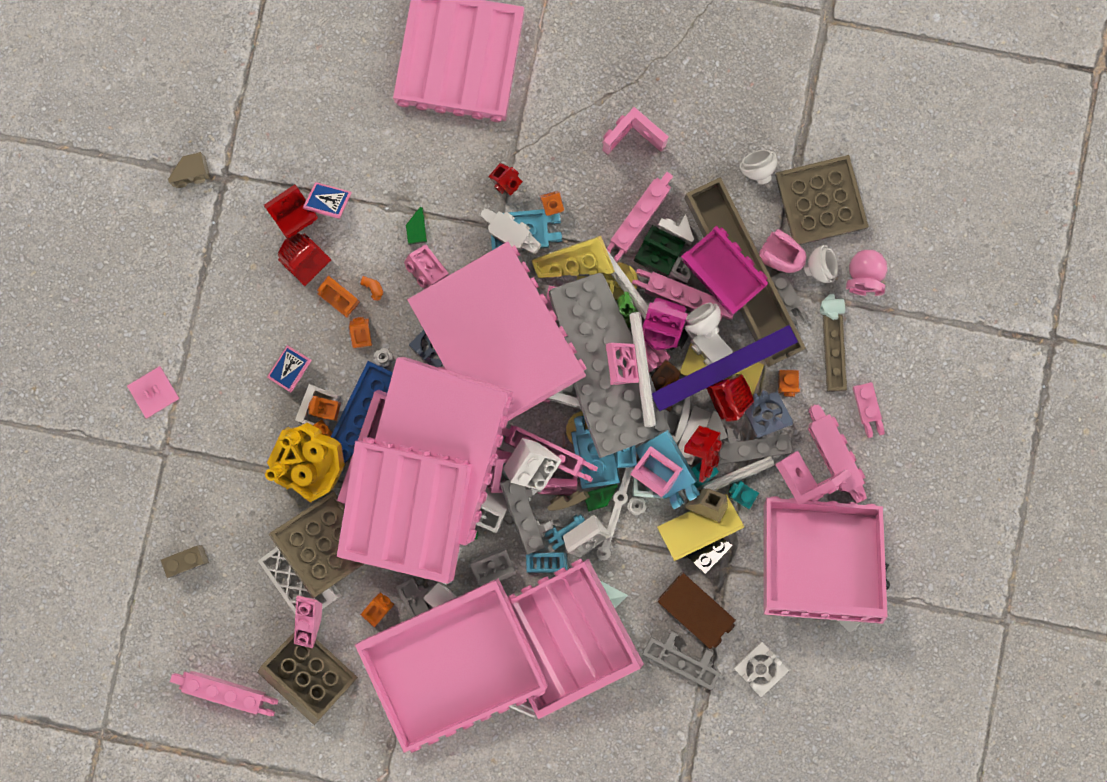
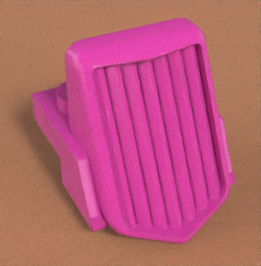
(664, 324)

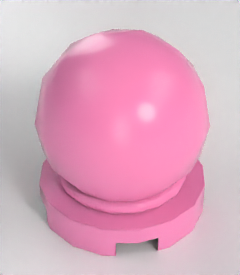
(867, 272)

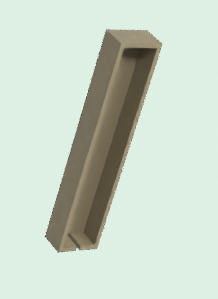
(765, 311)

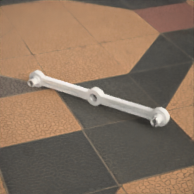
(603, 551)

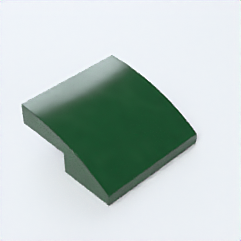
(659, 251)

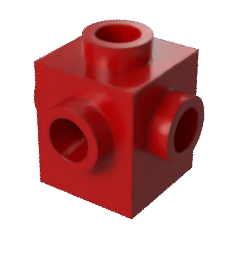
(505, 179)

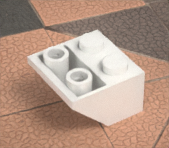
(531, 465)
(493, 511)

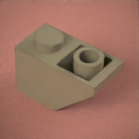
(188, 170)
(709, 504)

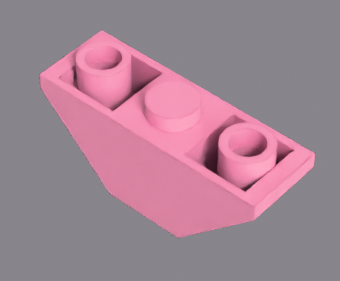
(307, 621)

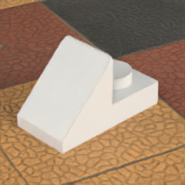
(682, 232)

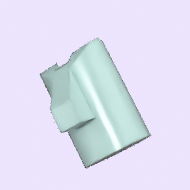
(832, 307)

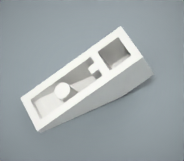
(697, 418)

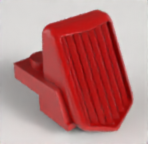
(302, 257)
(731, 397)

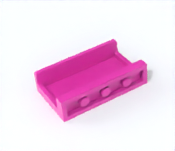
(724, 270)

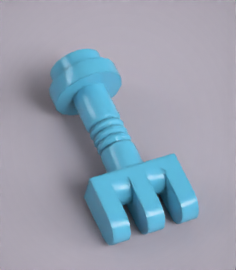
(558, 535)

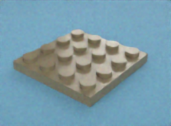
(821, 200)
(312, 543)

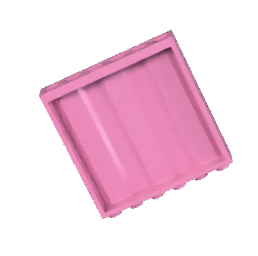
(459, 57)
(404, 510)
(573, 636)

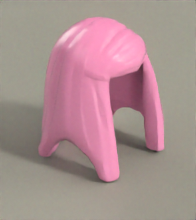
(783, 253)

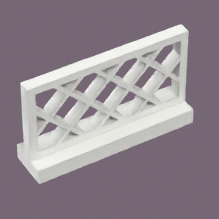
(330, 594)

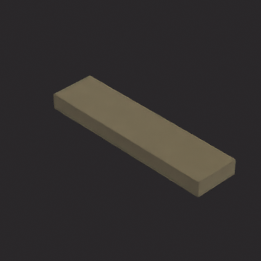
(834, 354)

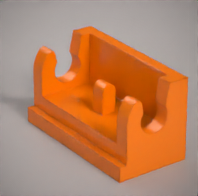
(337, 296)

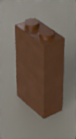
(696, 611)

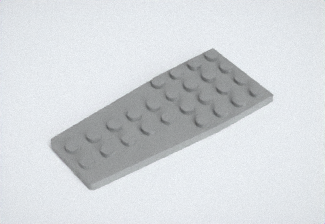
(592, 321)

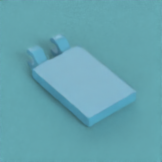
(538, 226)
(666, 445)
(585, 448)

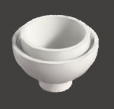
(759, 165)
(822, 265)
(704, 320)

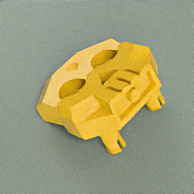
(320, 468)

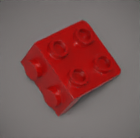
(289, 213)
(706, 445)

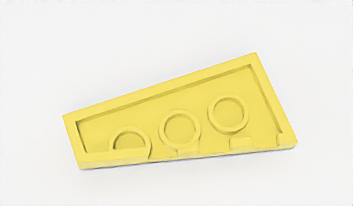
(582, 258)

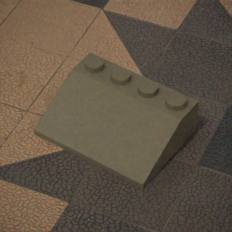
(307, 677)

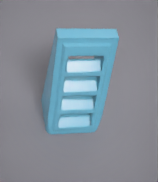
(529, 562)

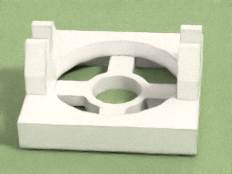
(741, 669)

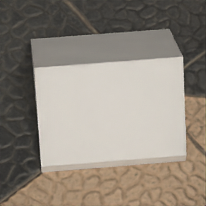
(585, 536)

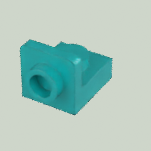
(743, 494)

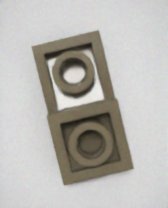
(563, 502)

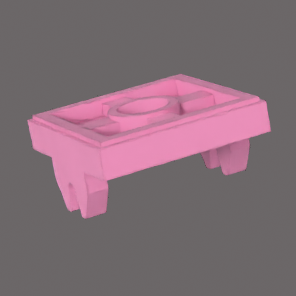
(627, 352)

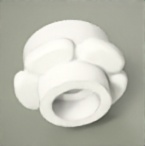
(383, 362)
(631, 506)

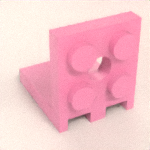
(641, 124)
(802, 482)

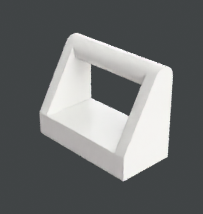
(311, 391)

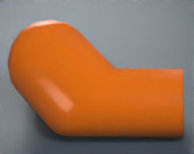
(374, 286)

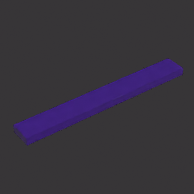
(724, 368)

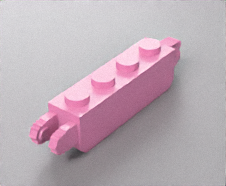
(640, 215)
(676, 292)
(835, 453)
(570, 462)
(223, 692)

